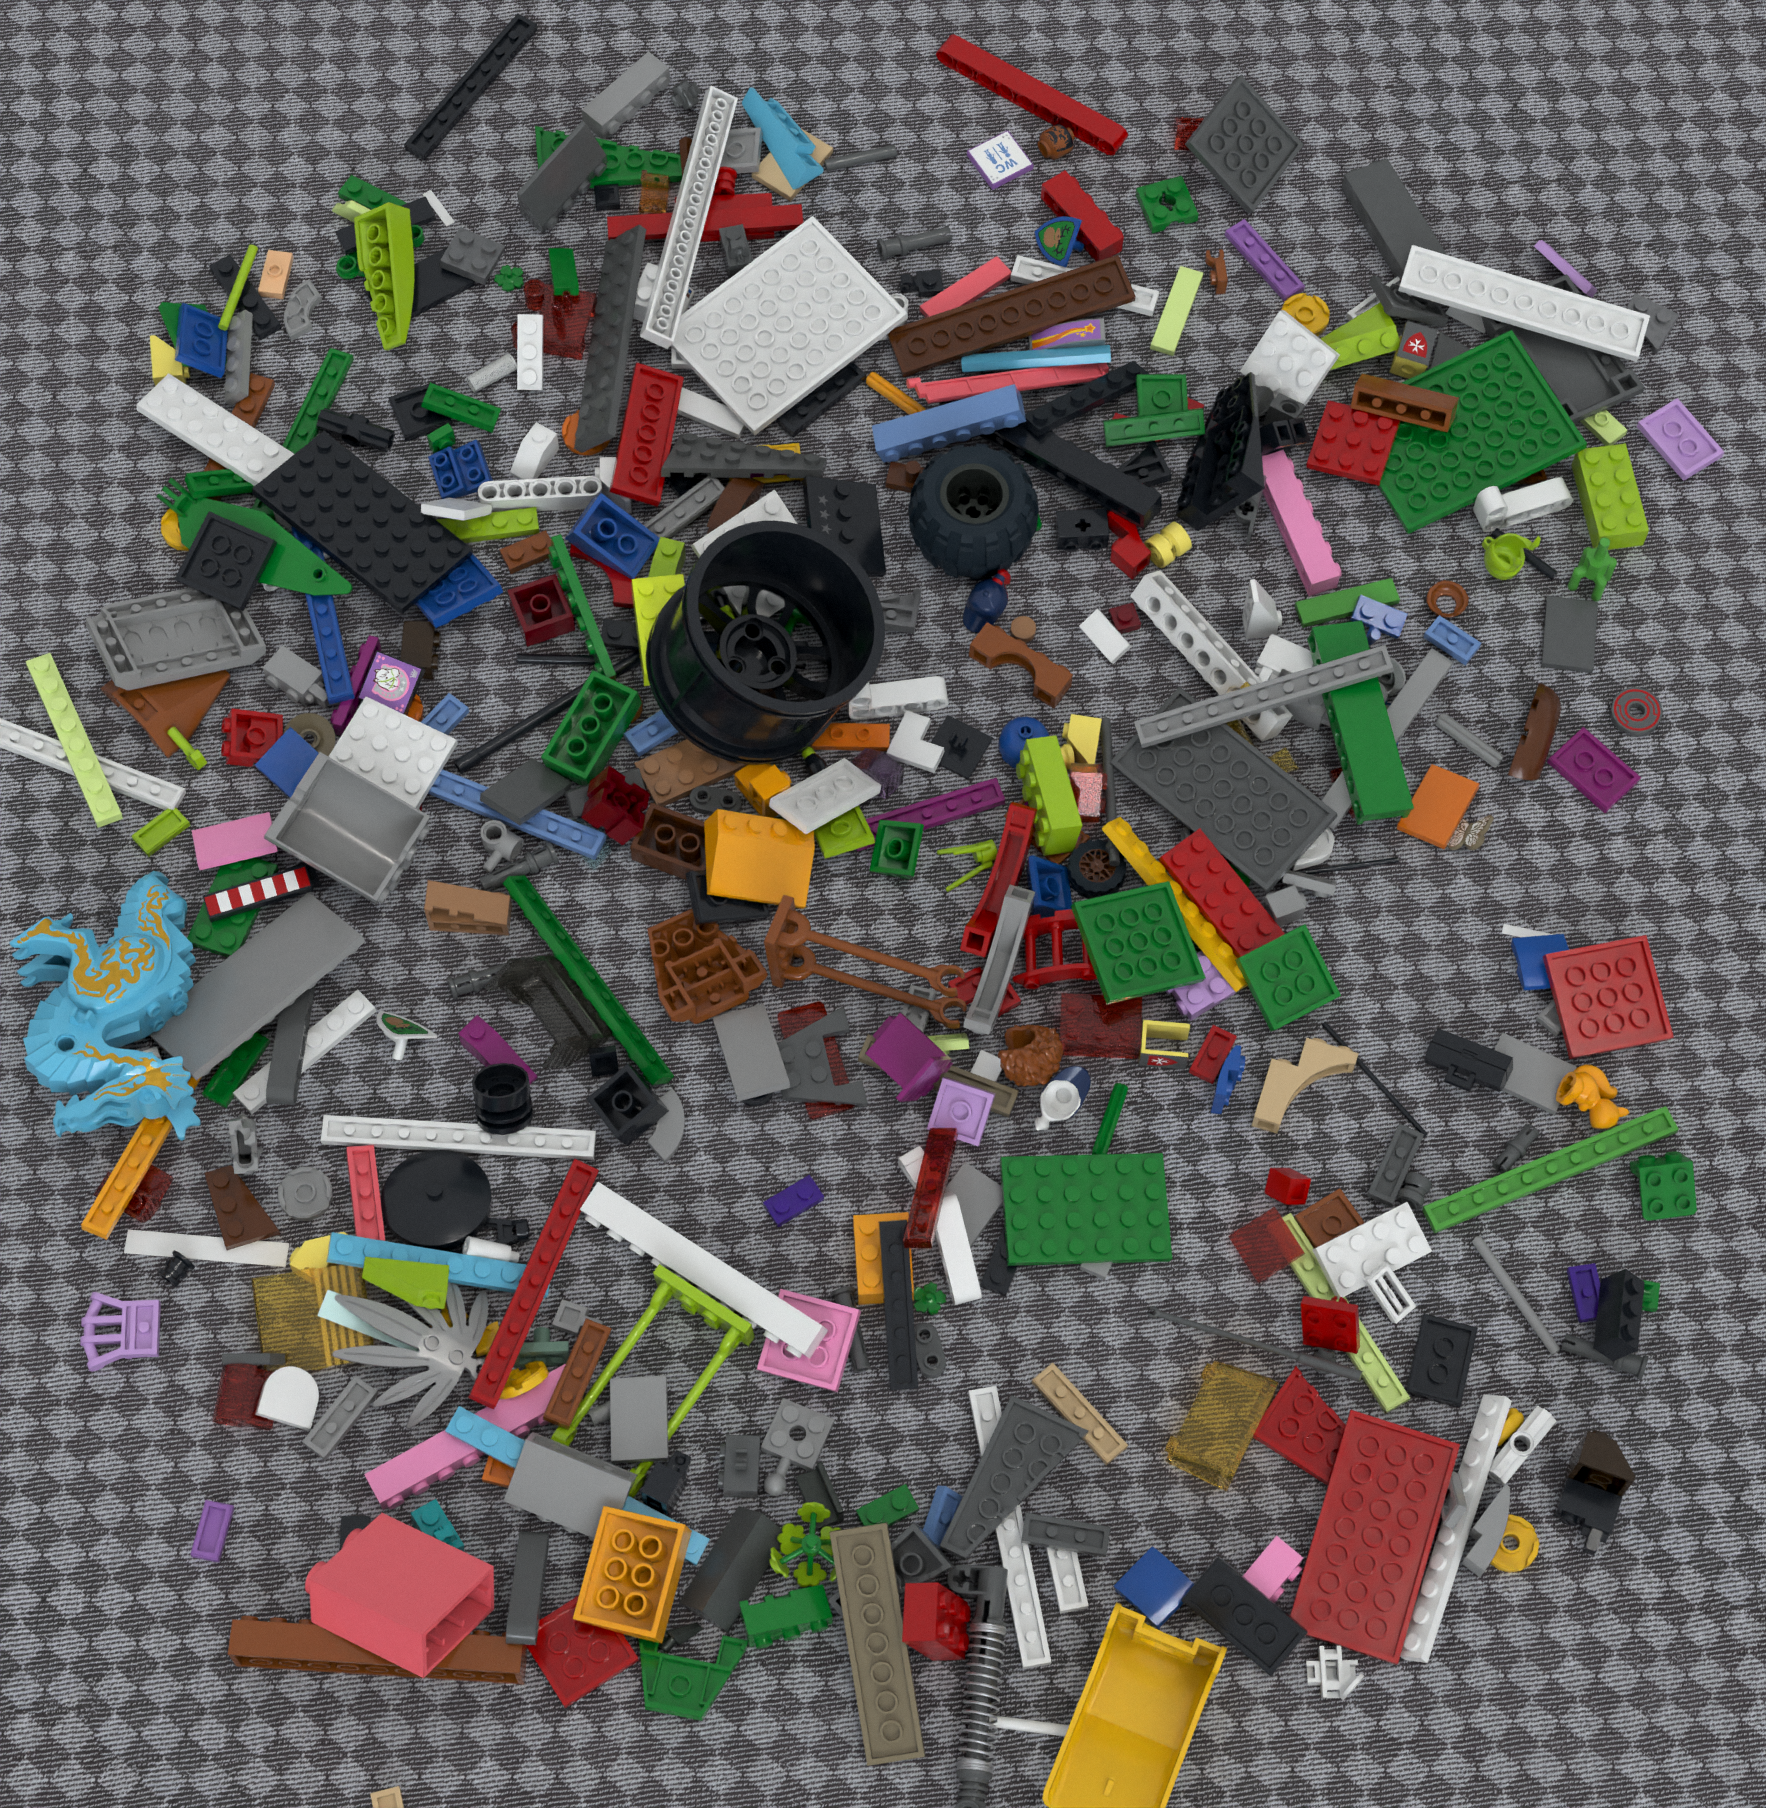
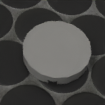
(305, 1193)

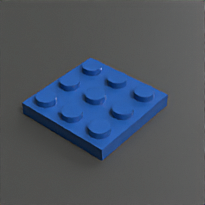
(459, 592)

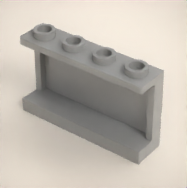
(566, 1485)

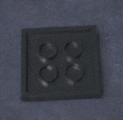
(226, 561)

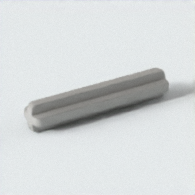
(1469, 740)

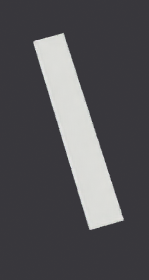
(205, 1248)

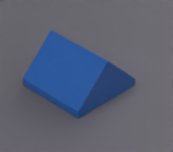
(1050, 886)

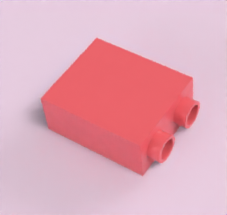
(401, 1594)

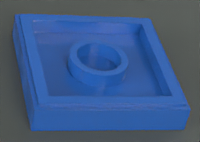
(287, 761)

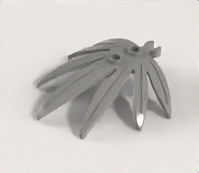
(440, 1348)

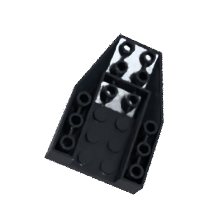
(1226, 459)

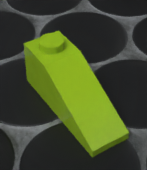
(668, 558)
(412, 1281)

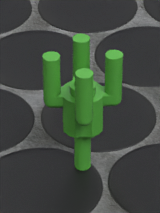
(1595, 566)

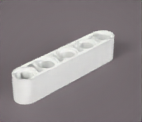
(530, 488)

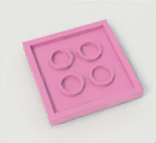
(829, 1359)

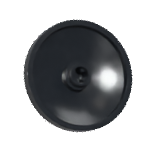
(436, 1200)

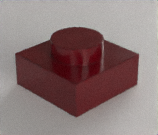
(1124, 618)

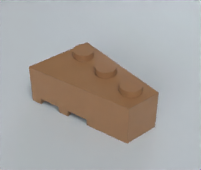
(466, 909)

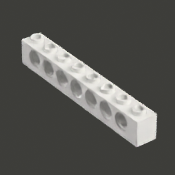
(1203, 647)

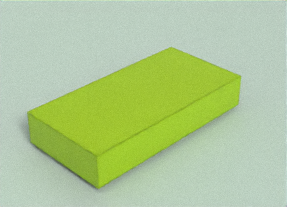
(160, 831)

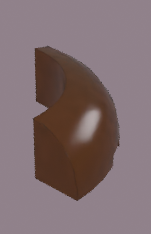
(1541, 728)

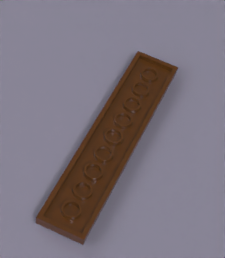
(1010, 315)

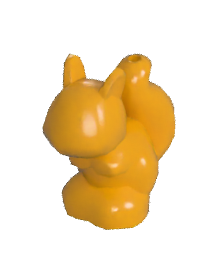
(1591, 1092)

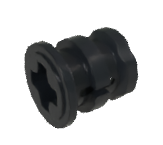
(175, 1268)

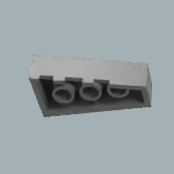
(915, 1561)

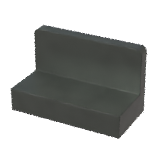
(817, 1487)

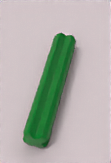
(1110, 1119)

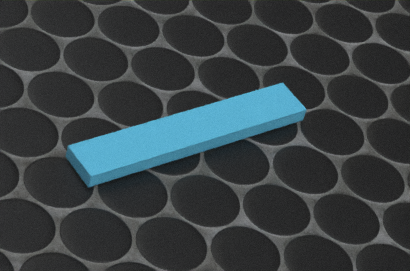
(1036, 358)

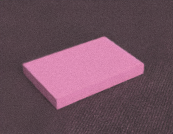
(233, 841)

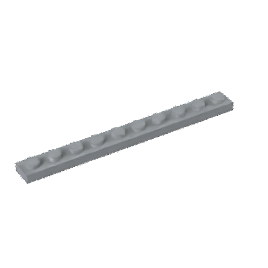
(1263, 696)

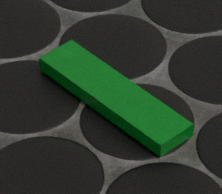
(1154, 427)

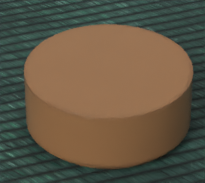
(1023, 628)

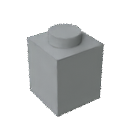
(1285, 905)

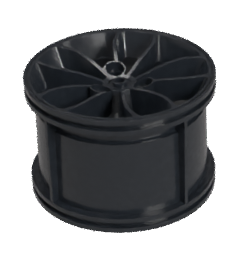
(725, 707)

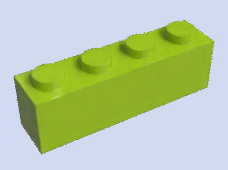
(1363, 337)

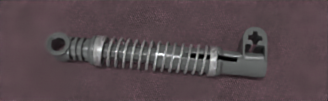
(987, 1632)

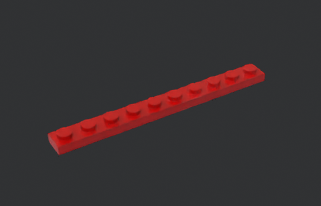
(533, 1284)

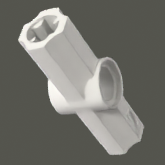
(1531, 1433)

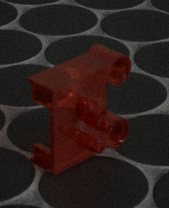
(563, 319)

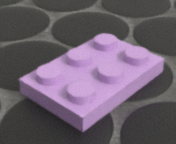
(1680, 439)

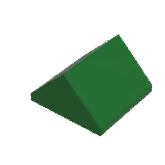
(896, 848)

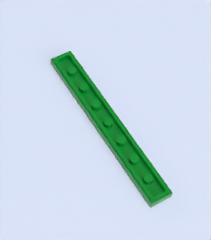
(320, 396)

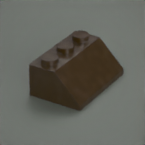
(1600, 1464)

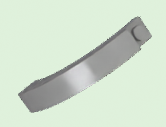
(1000, 961)

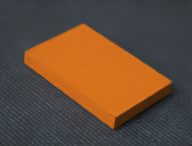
(1438, 806)

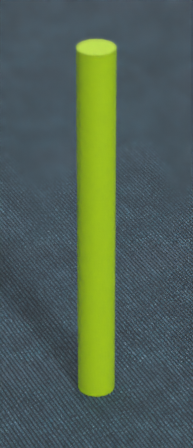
(238, 287)

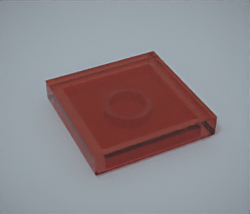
(1266, 1245)

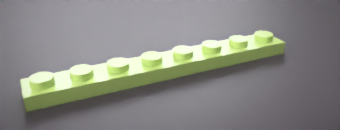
(74, 740)

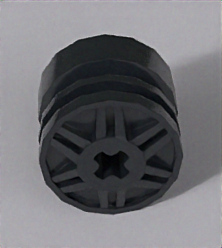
(502, 1098)

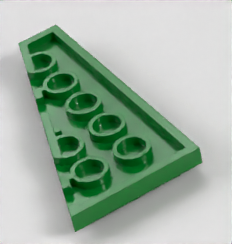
(623, 162)
(570, 584)

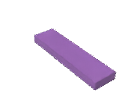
(1264, 260)

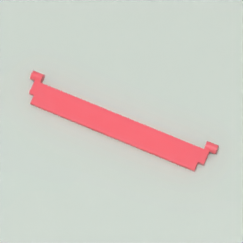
(1023, 379)

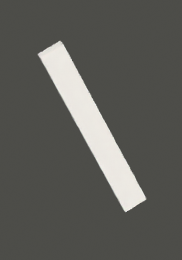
(119, 777)

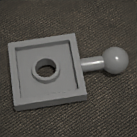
(800, 1453)

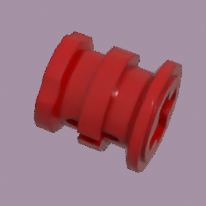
(725, 181)

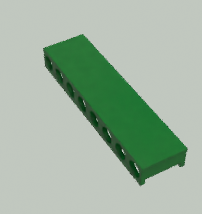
(1364, 729)

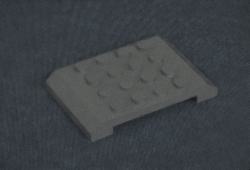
(1578, 376)

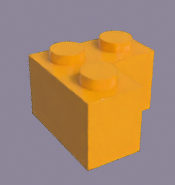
(760, 784)

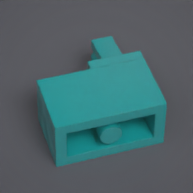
(434, 1522)

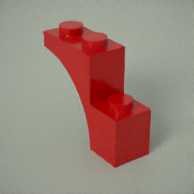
(1128, 550)

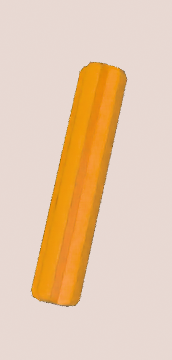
(893, 394)

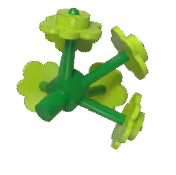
(795, 1543)

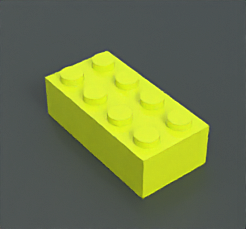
(649, 598)

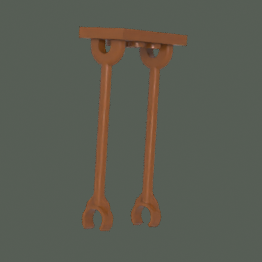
(793, 929)

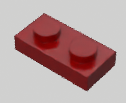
(1212, 1054)

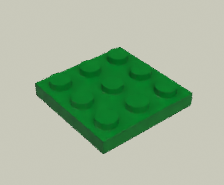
(1288, 977)

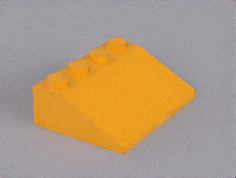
(757, 858)
(632, 1574)

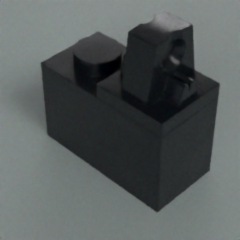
(666, 1483)
(1591, 1509)

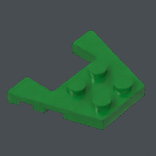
(683, 1684)

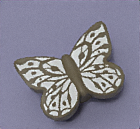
(1470, 834)

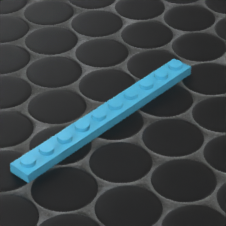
(508, 1447)

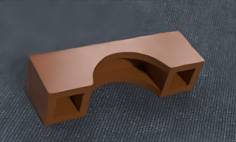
(996, 647)

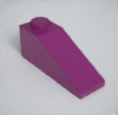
(489, 1046)

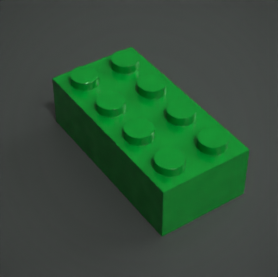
(591, 729)

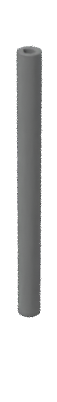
(1516, 1295)

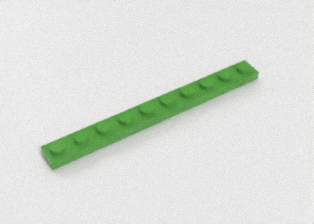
(1550, 1169)

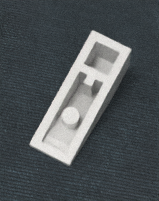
(1260, 613)

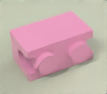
(1274, 1568)

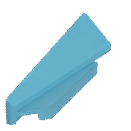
(783, 138)

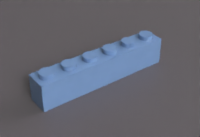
(949, 423)

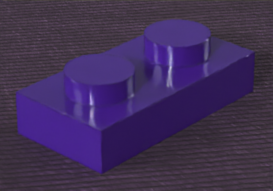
(793, 1201)
(1585, 1290)

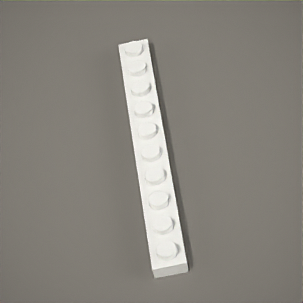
(457, 1137)
(1451, 1542)
(1014, 1554)

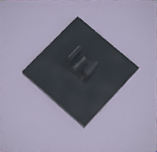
(962, 746)

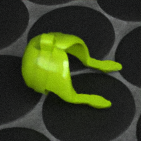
(1506, 554)

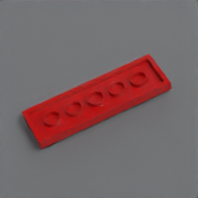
(646, 434)
(1220, 894)

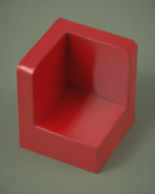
(1287, 1186)

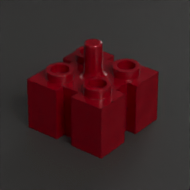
(615, 805)

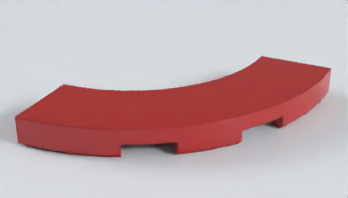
(620, 583)

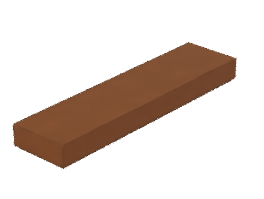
(577, 1374)

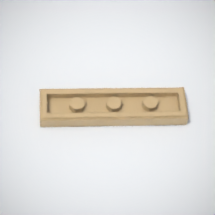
(1079, 1411)

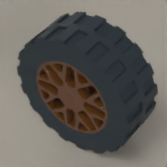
(1091, 872)

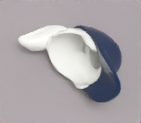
(1063, 1096)

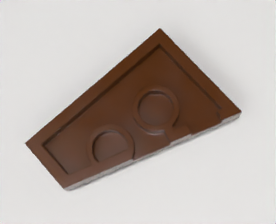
(237, 1210)

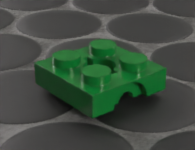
(1176, 194)

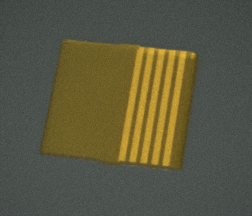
(289, 1319)

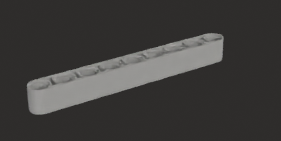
(1401, 715)

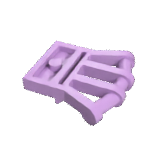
(138, 1330)

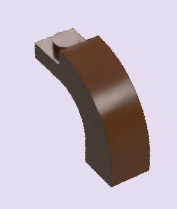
(735, 498)

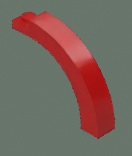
(1005, 872)

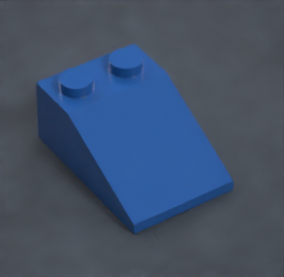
(613, 537)

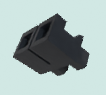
(1283, 435)

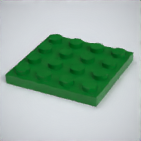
(1138, 942)

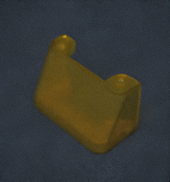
(1221, 1423)

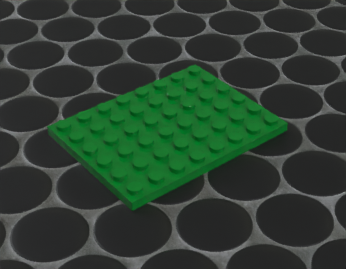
(1501, 433)

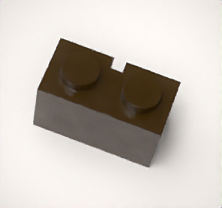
(420, 645)

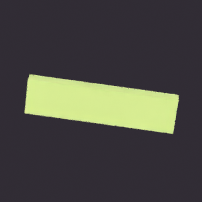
(1176, 311)

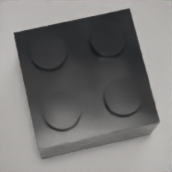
(627, 1104)

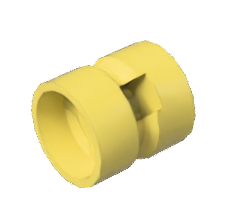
(1169, 543)

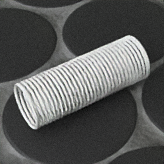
(494, 365)

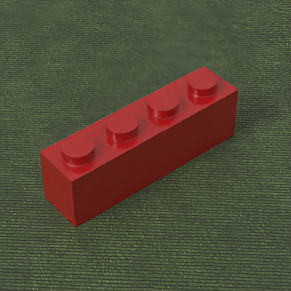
(1096, 232)

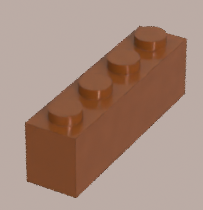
(1404, 402)

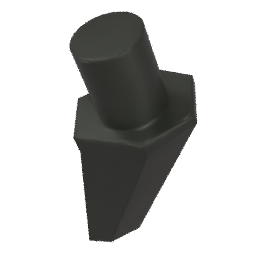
(679, 1636)

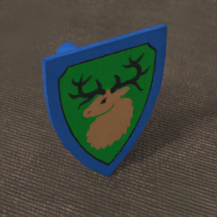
(1058, 239)

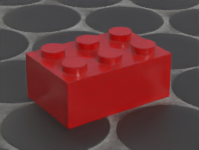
(935, 1621)

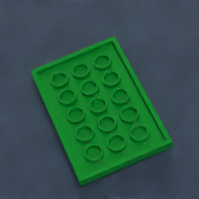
(1085, 1209)

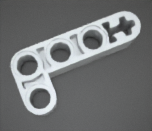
(1520, 505)
(899, 696)
(956, 1252)

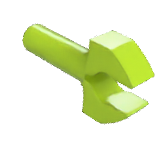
(193, 755)

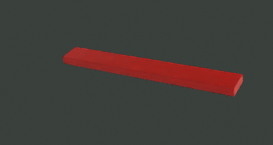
(753, 220)

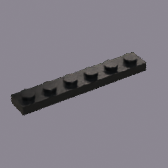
(1083, 399)
(898, 1306)

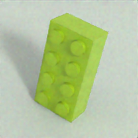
(1610, 496)
(1050, 792)

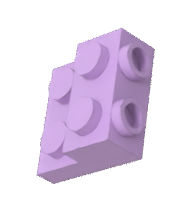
(1200, 997)

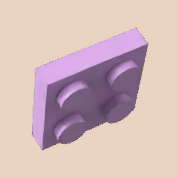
(962, 1108)

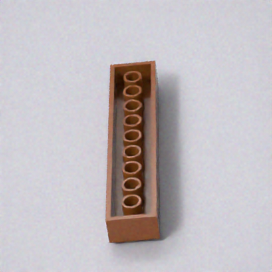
(313, 1648)

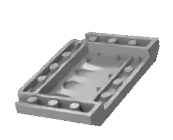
(172, 638)

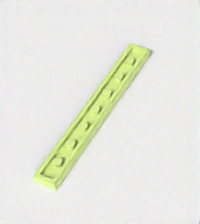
(1369, 1359)

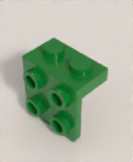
(1665, 1185)

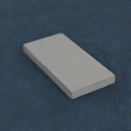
(751, 1052)

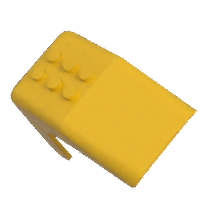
(1133, 1718)

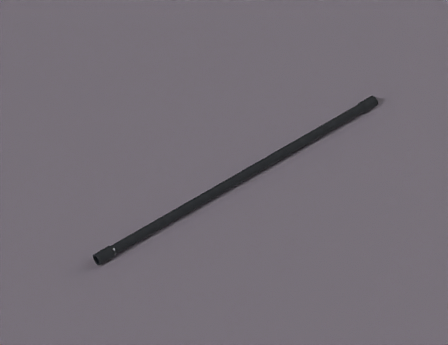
(476, 755)

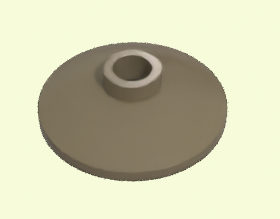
(316, 726)

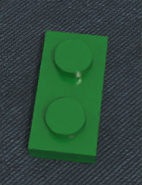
(889, 1508)

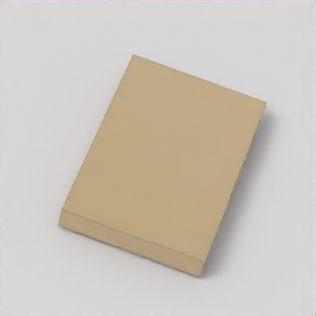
(773, 177)

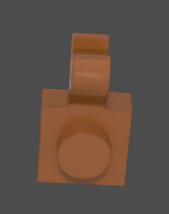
(1218, 275)

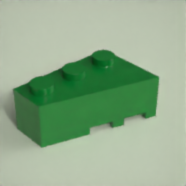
(786, 1616)

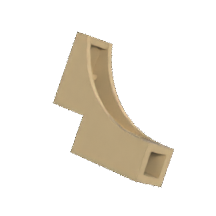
(1287, 1080)

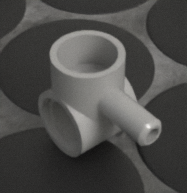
(506, 846)

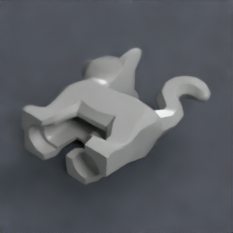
(244, 1145)

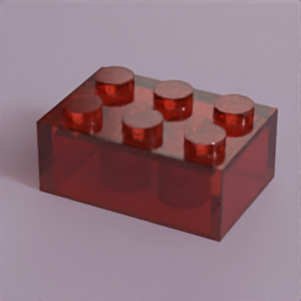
(1099, 1028)

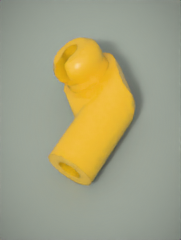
(1512, 1423)

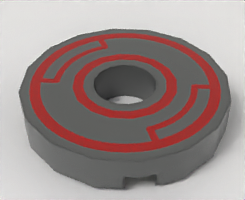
(1636, 698)

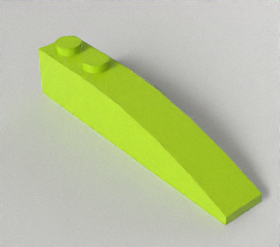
(388, 265)

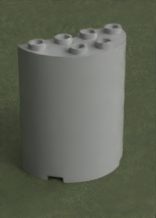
(349, 829)

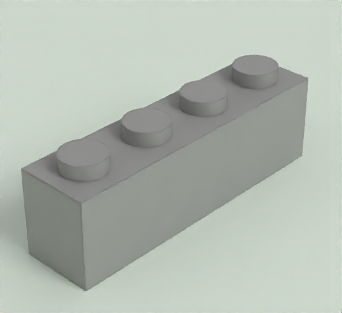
(626, 95)

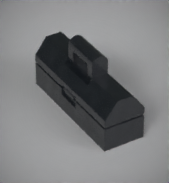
(1468, 1059)

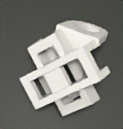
(1326, 1676)

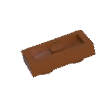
(526, 552)

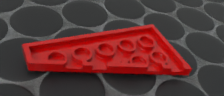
(1302, 1428)

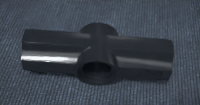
(355, 430)

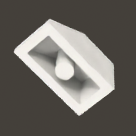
(535, 452)
(605, 474)

